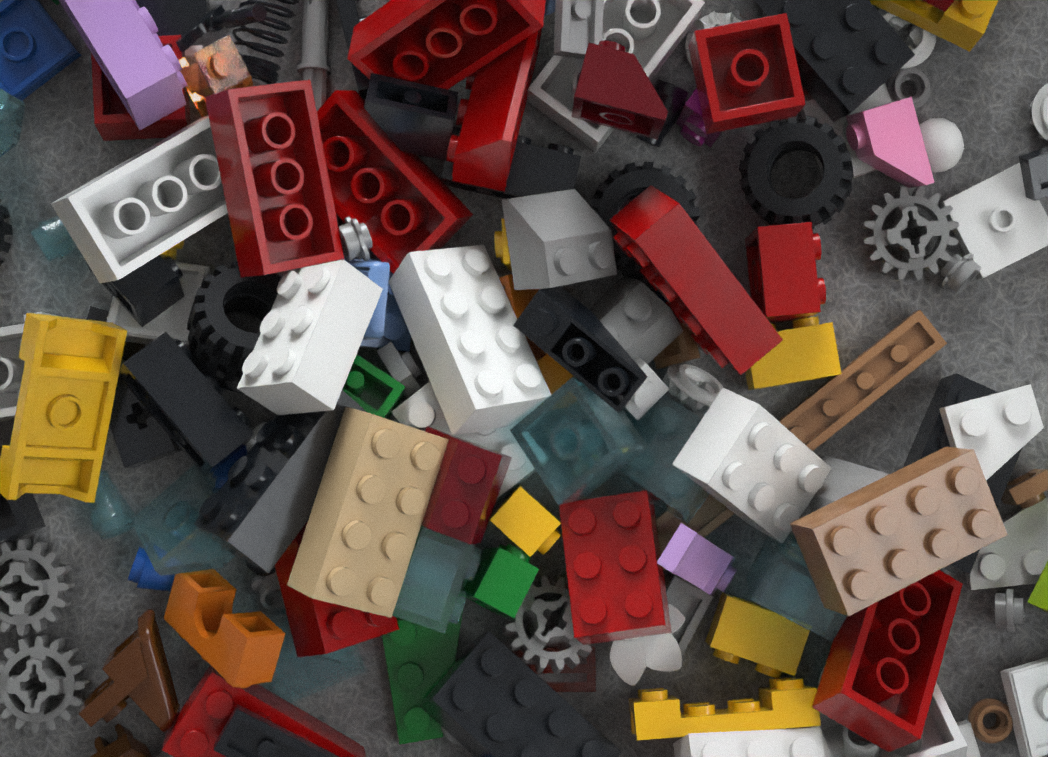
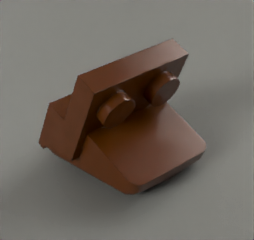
(136, 671)

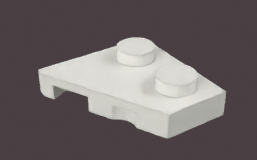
(993, 425)
(1016, 557)

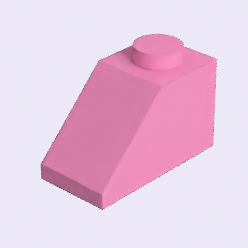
(891, 142)

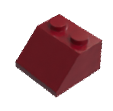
(617, 92)
(465, 489)

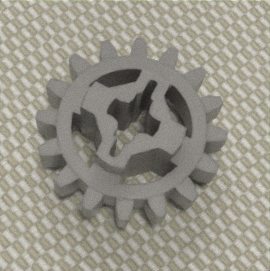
(907, 215)
(25, 569)
(535, 614)
(36, 700)

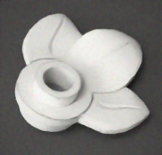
(656, 652)

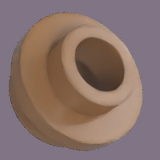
(1003, 720)

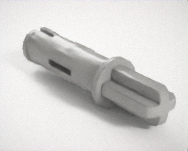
(315, 47)

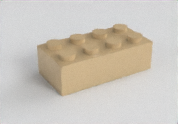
(367, 513)

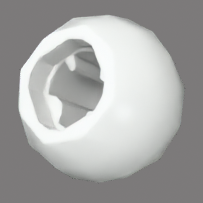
(942, 143)

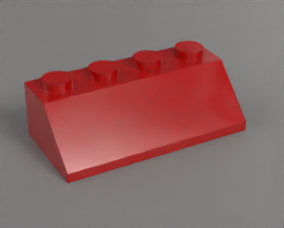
(493, 117)
(384, 186)

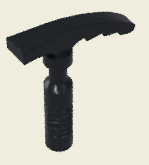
(218, 18)

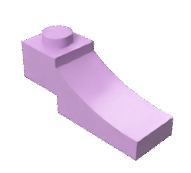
(698, 561)

